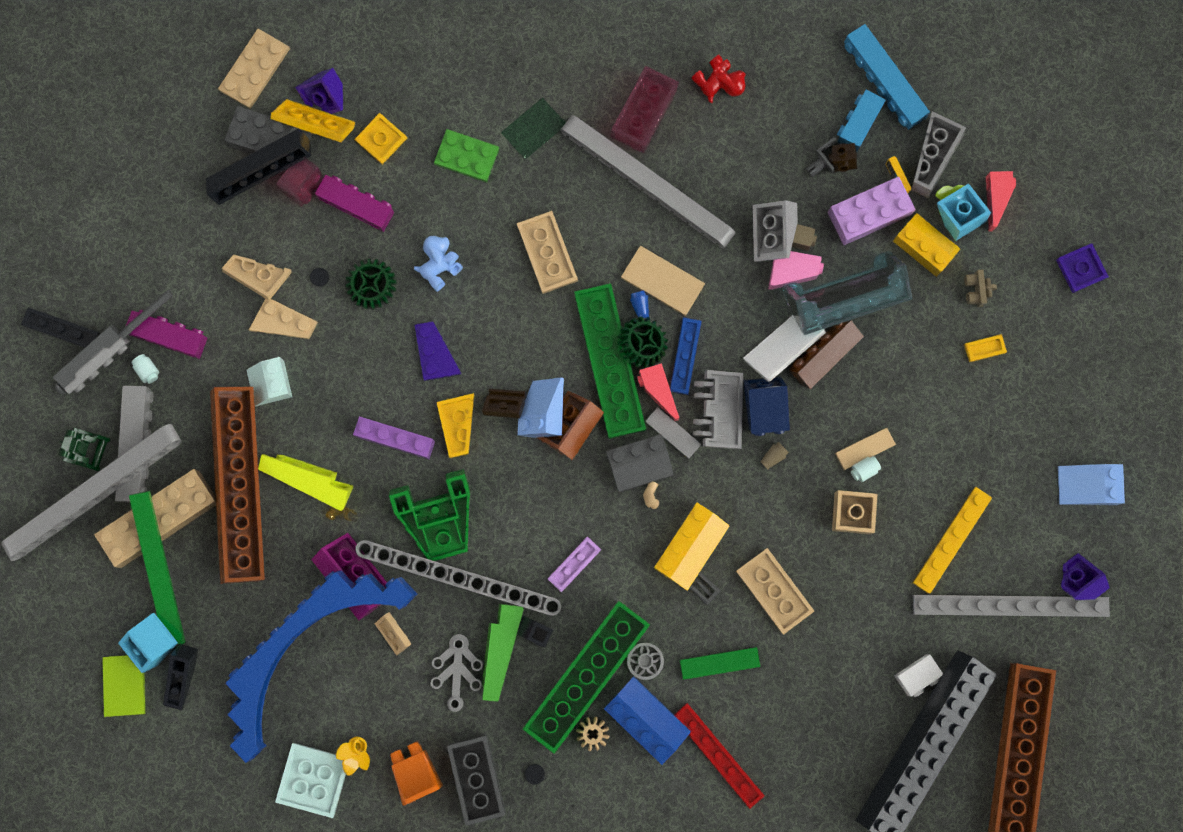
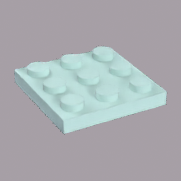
(311, 780)

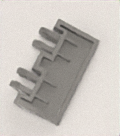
(724, 408)

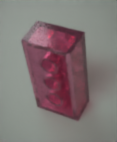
(644, 109)

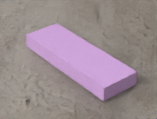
(574, 564)

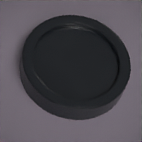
(319, 277)
(534, 774)

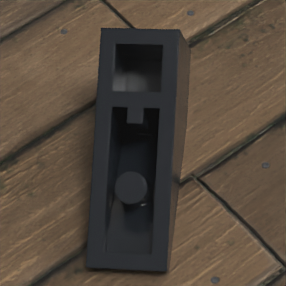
(179, 675)

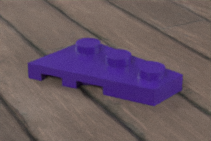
(434, 354)

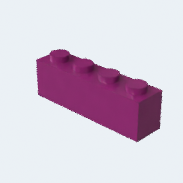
(355, 203)
(169, 336)

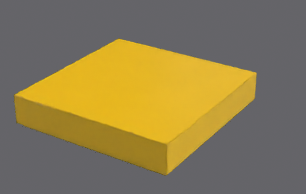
(380, 138)

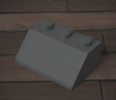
(640, 463)

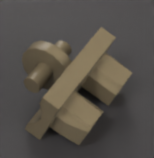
(983, 288)

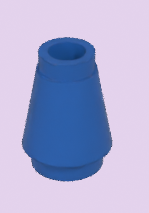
(640, 303)

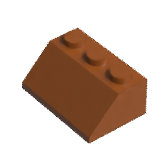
(577, 423)

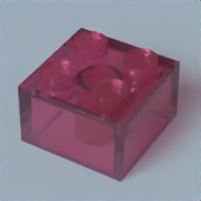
(300, 182)

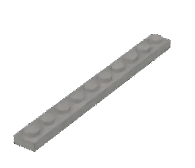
(1009, 606)

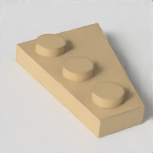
(256, 276)

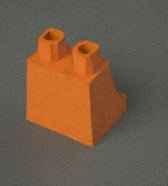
(415, 774)

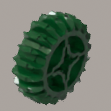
(365, 288)
(629, 337)

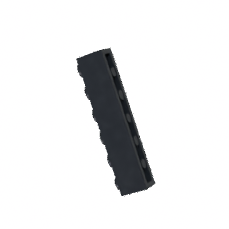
(258, 166)

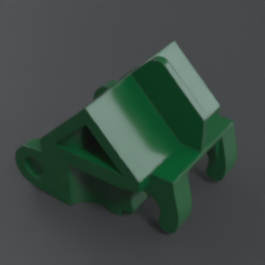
(75, 447)

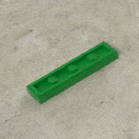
(719, 663)

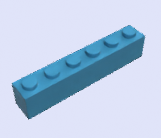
(886, 77)

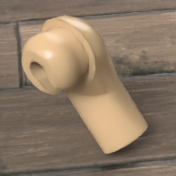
(649, 497)

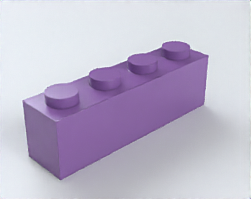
(394, 438)

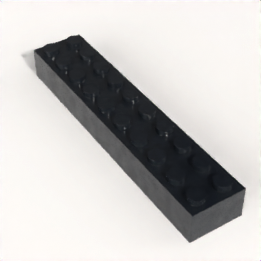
(927, 745)

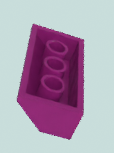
(342, 556)

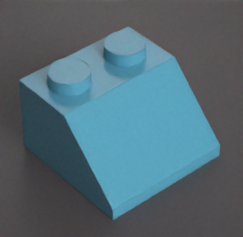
(963, 212)

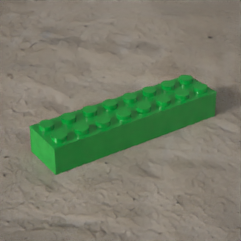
(586, 677)

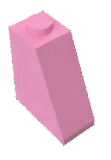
(795, 269)

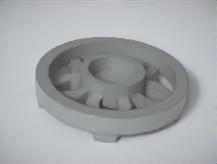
(645, 661)

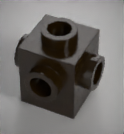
(844, 157)

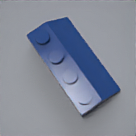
(647, 720)

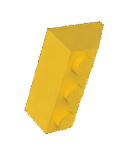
(926, 245)

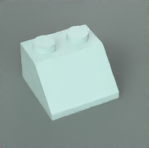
(269, 381)

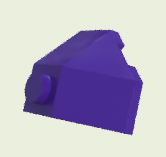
(323, 90)
(1083, 579)

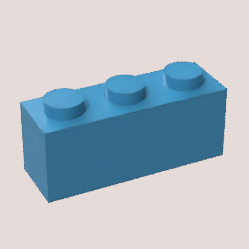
(860, 119)

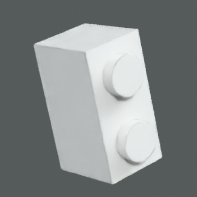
(919, 675)

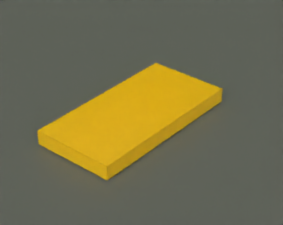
(313, 120)

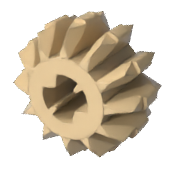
(593, 740)

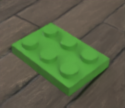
(466, 155)

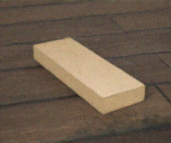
(865, 448)

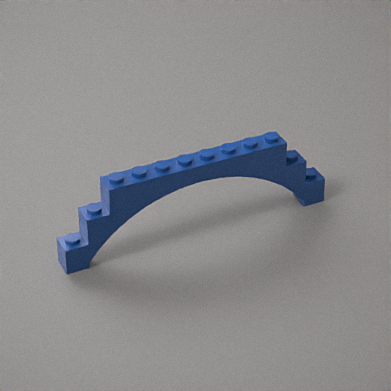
(254, 676)

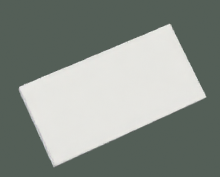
(780, 349)

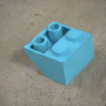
(148, 643)

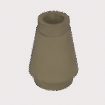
(774, 455)

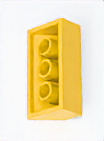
(691, 546)

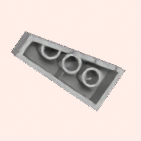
(938, 147)

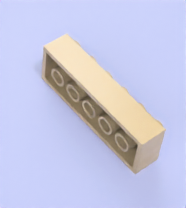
(173, 508)

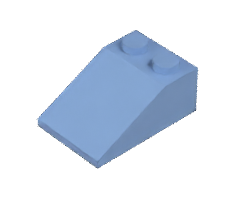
(542, 409)
(1091, 484)

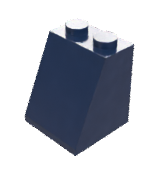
(767, 405)

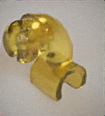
(333, 512)

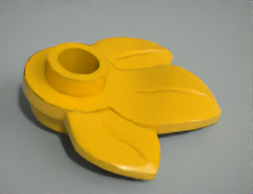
(353, 757)

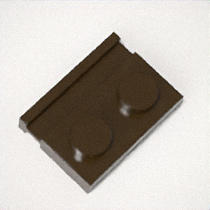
(504, 403)

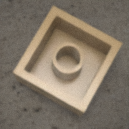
(854, 512)

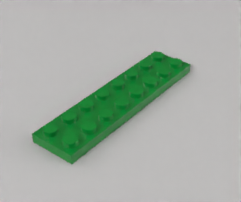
(611, 372)

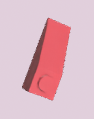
(999, 190)
(657, 387)

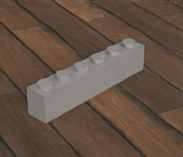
(133, 430)

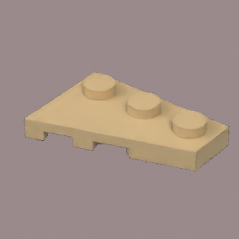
(281, 320)

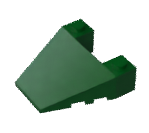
(439, 521)

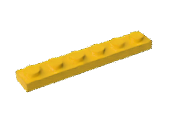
(952, 540)

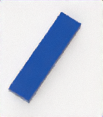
(685, 356)

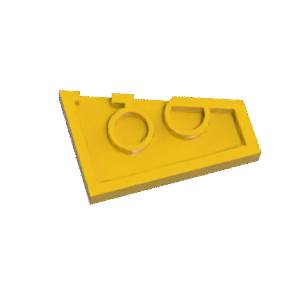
(456, 423)

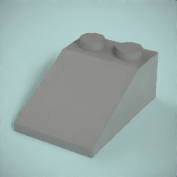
(774, 230)

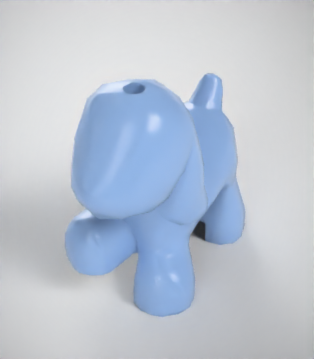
(435, 249)

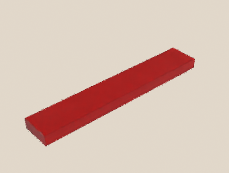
(719, 757)

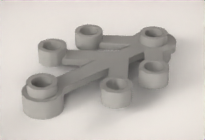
(457, 668)

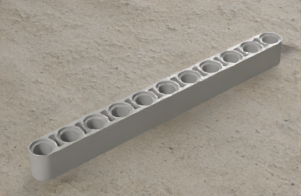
(650, 182)
(91, 492)
(450, 571)

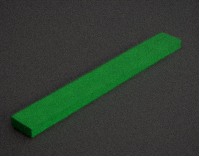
(156, 563)

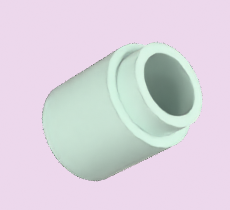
(145, 369)
(865, 469)

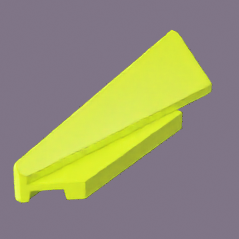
(307, 478)

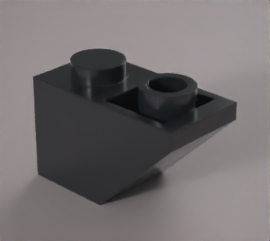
(534, 631)

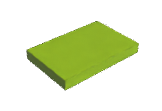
(122, 687)

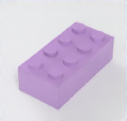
(871, 210)

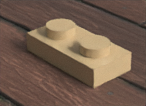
(392, 633)

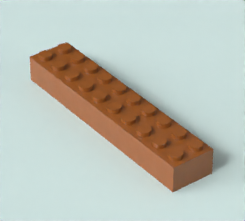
(237, 485)
(1022, 749)

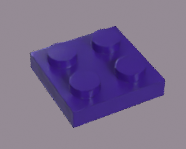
(1082, 268)

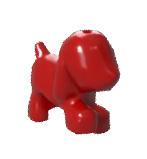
(732, 82)

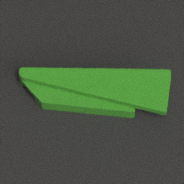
(499, 650)

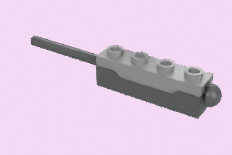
(100, 352)

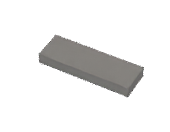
(673, 433)

